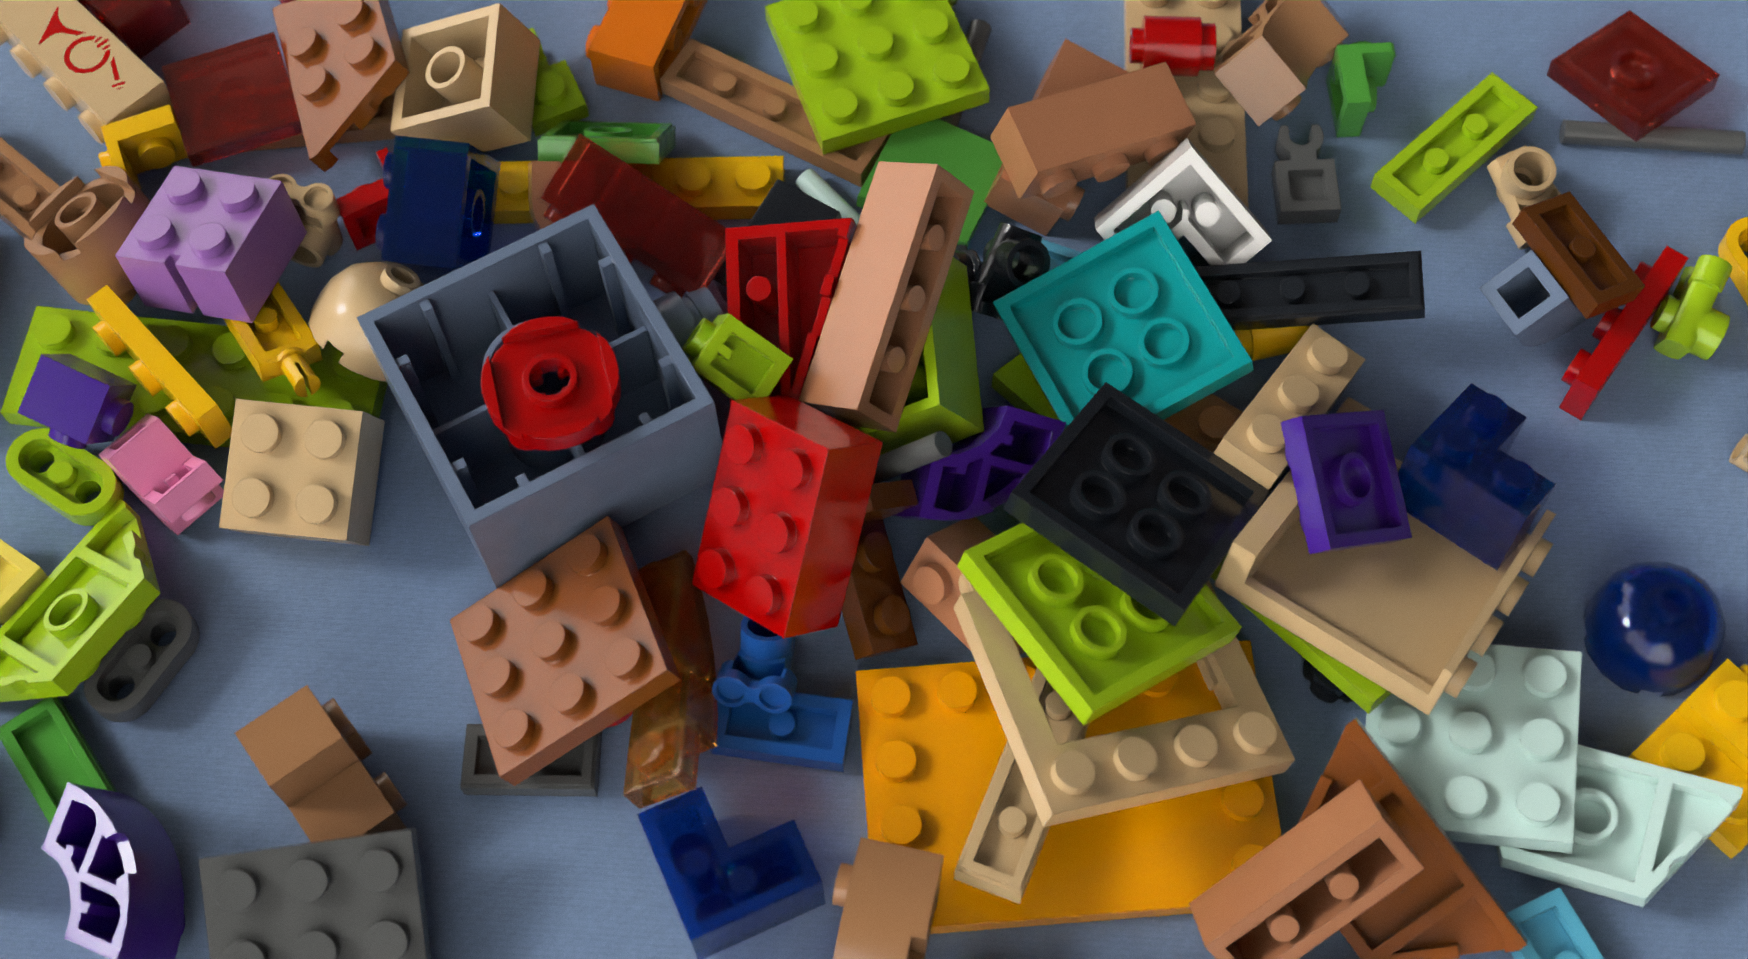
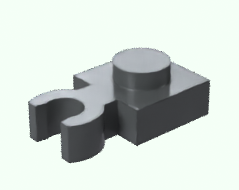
(1302, 183)

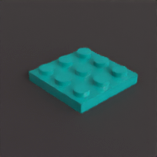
(1125, 318)

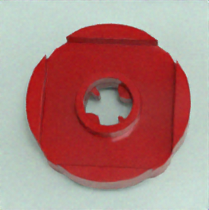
(556, 420)

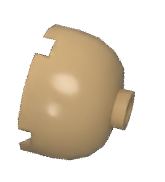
(351, 295)

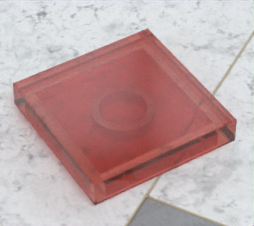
(1632, 75)
(232, 99)

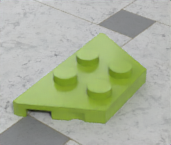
(79, 610)

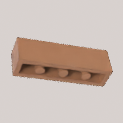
(887, 295)

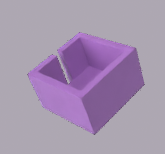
(212, 243)

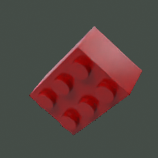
(785, 514)

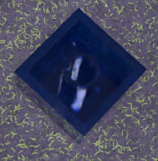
(437, 205)

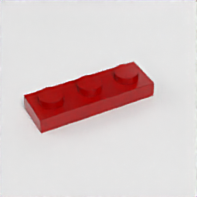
(1618, 332)

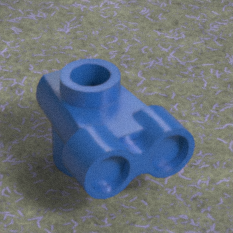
(758, 671)

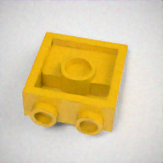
(1710, 741)

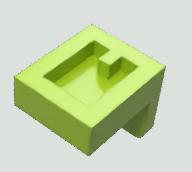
(735, 358)

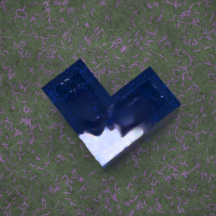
(1467, 483)
(727, 890)

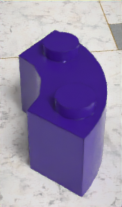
(982, 466)
(119, 875)

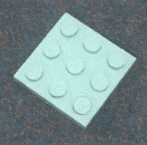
(1500, 754)

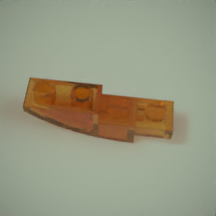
(684, 718)

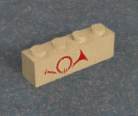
(80, 62)

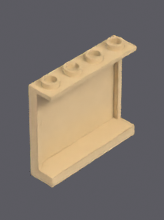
(1384, 610)

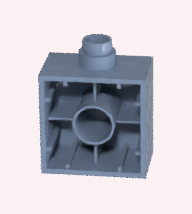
(537, 500)

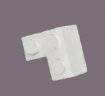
(1193, 204)

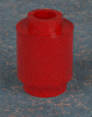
(1177, 40)

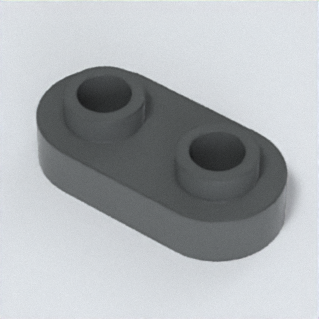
(142, 662)

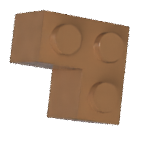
(317, 769)

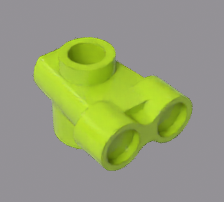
(1687, 319)

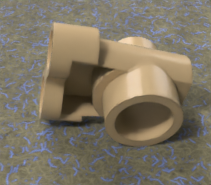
(1523, 180)
(319, 215)

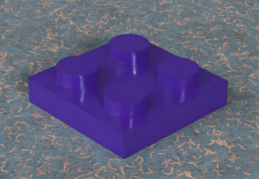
(1345, 480)

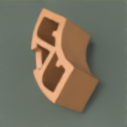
(1278, 54)
(887, 901)

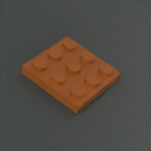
(563, 651)

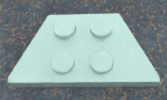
(1629, 827)

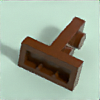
(874, 599)

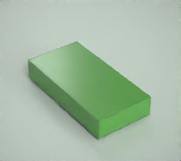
(51, 753)

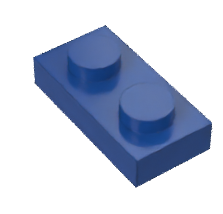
(806, 735)

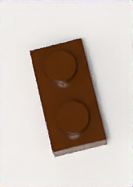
(1578, 254)

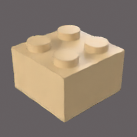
(469, 80)
(302, 472)

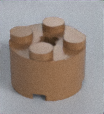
(83, 230)

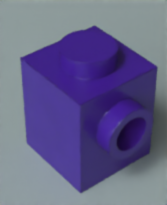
(78, 400)

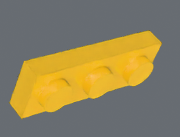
(158, 369)

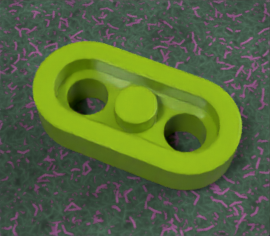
(67, 480)

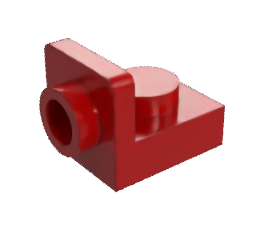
(363, 207)

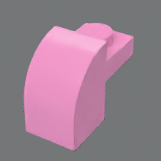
(163, 473)

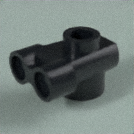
(1007, 264)

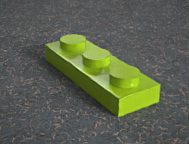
(1453, 147)

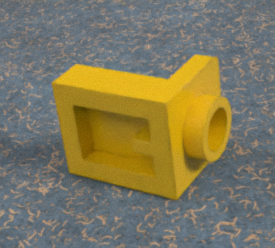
(143, 142)

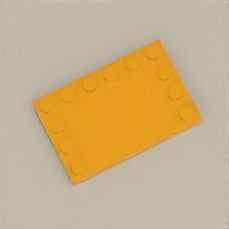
(931, 757)

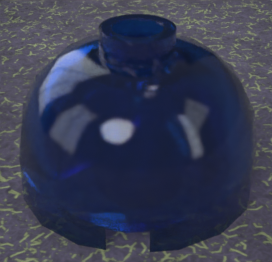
(1654, 628)

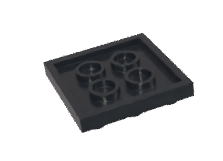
(1137, 502)

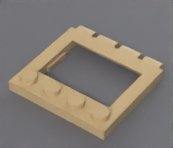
(1131, 764)

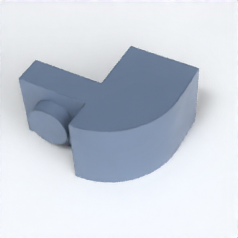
(1532, 302)

